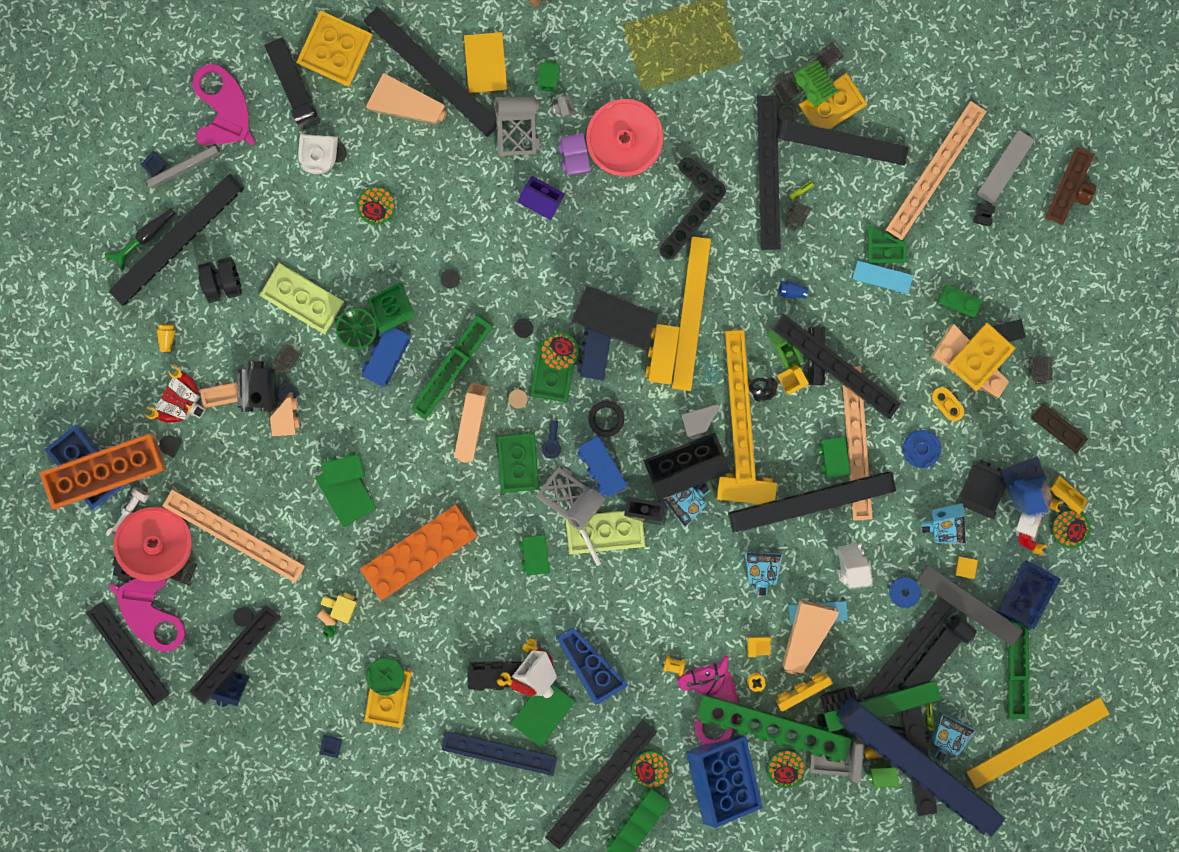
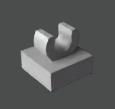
(565, 107)

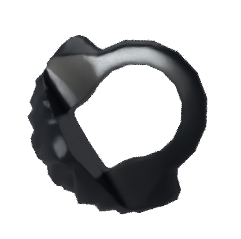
(768, 392)

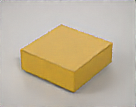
(966, 567)

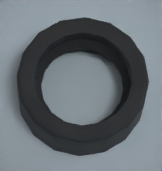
(606, 433)

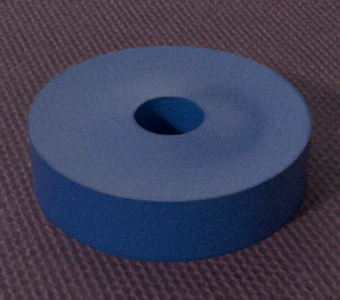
(913, 592)

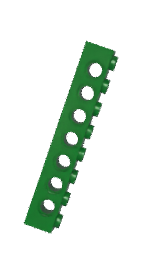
(836, 754)

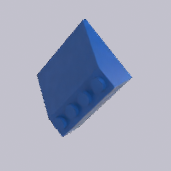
(724, 781)

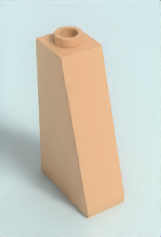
(400, 100)
(471, 422)
(807, 633)

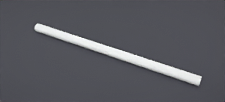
(583, 532)

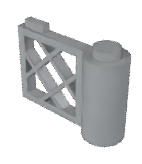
(519, 109)
(583, 508)

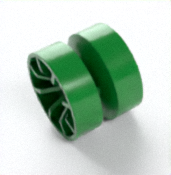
(356, 328)

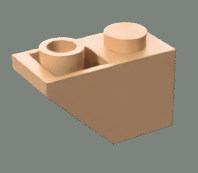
(284, 418)

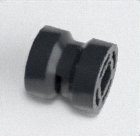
(984, 214)

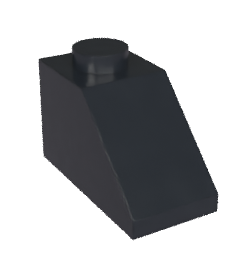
(1011, 330)
(646, 511)

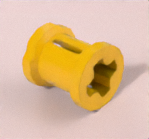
(674, 665)
(755, 676)

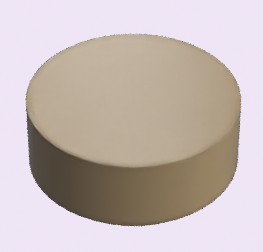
(518, 398)

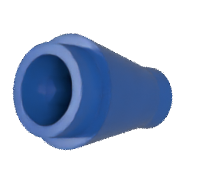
(789, 289)

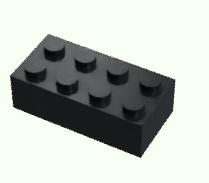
(615, 317)
(687, 466)

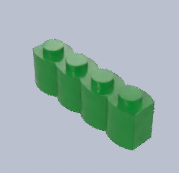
(639, 823)

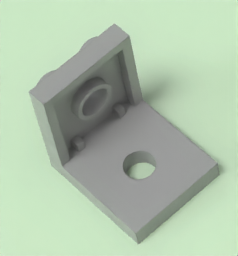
(851, 767)

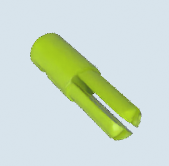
(800, 191)
(930, 719)

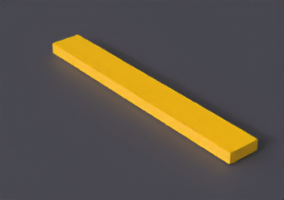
(691, 313)
(740, 406)
(1037, 742)

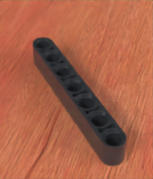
(842, 142)

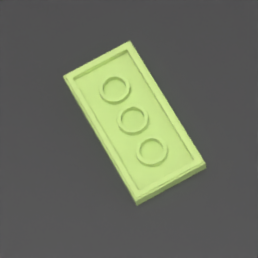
(302, 298)
(606, 533)

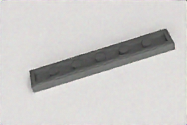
(969, 605)

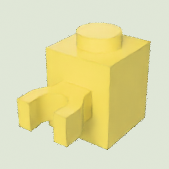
(342, 607)

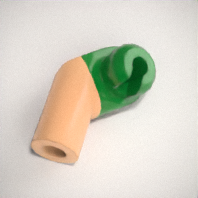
(329, 624)

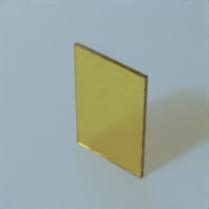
(681, 43)

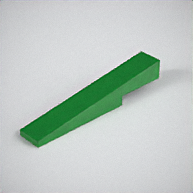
(452, 366)
(1018, 676)
(892, 702)

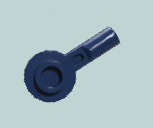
(551, 448)

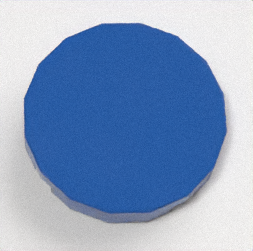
(917, 453)

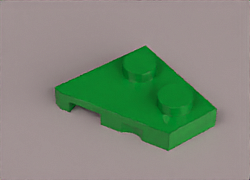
(885, 248)

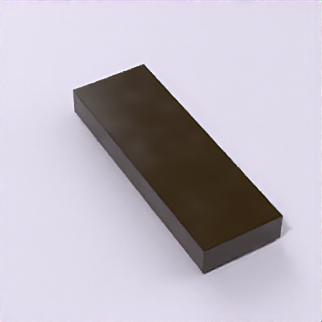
(1059, 428)

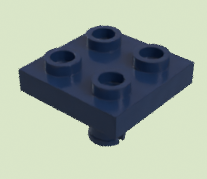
(1026, 470)
(231, 690)

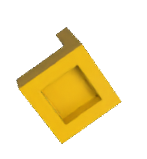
(792, 379)
(758, 645)

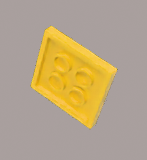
(334, 48)

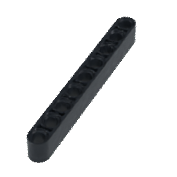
(431, 71)
(175, 239)
(812, 501)

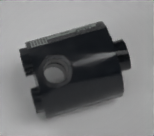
(256, 380)

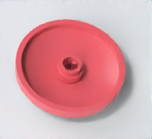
(624, 137)
(152, 544)

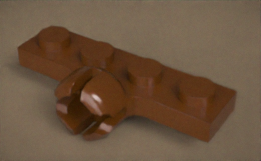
(1072, 187)

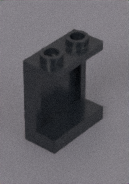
(982, 489)

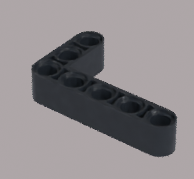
(302, 107)
(695, 210)
(939, 652)

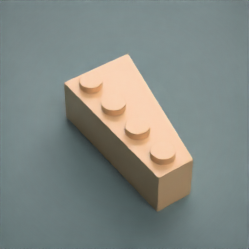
(951, 345)

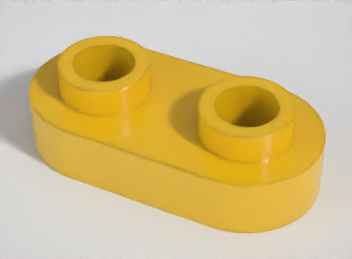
(947, 404)

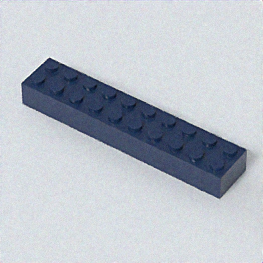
(919, 767)

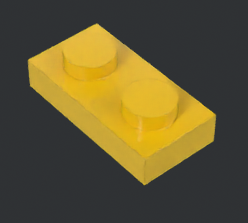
(1068, 494)

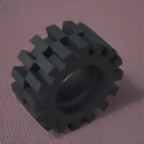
(836, 698)

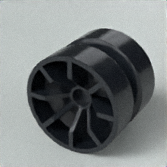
(214, 281)

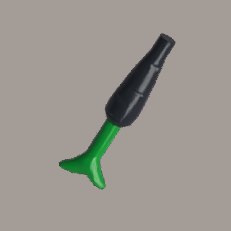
(143, 236)

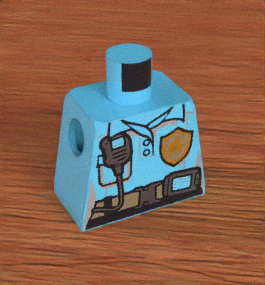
(688, 503)
(947, 525)
(762, 569)
(950, 736)

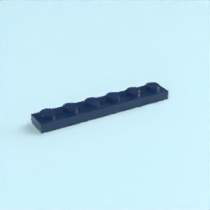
(499, 753)

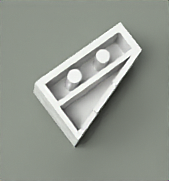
(854, 568)

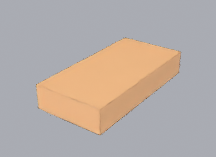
(219, 395)

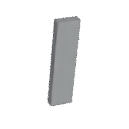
(183, 167)
(1005, 167)

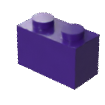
(541, 197)

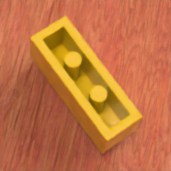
(662, 354)
(754, 493)

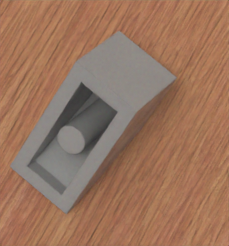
(699, 421)

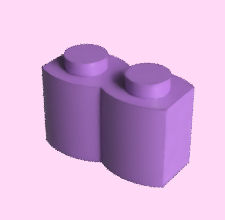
(575, 154)

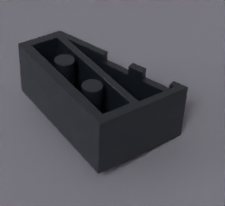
(485, 674)

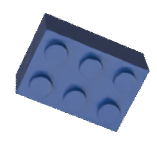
(386, 356)
(601, 467)

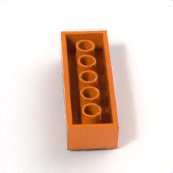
(103, 471)
(419, 552)

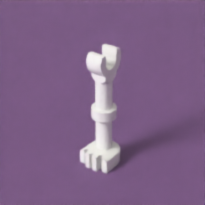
(138, 495)

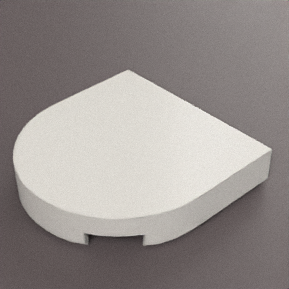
(317, 153)

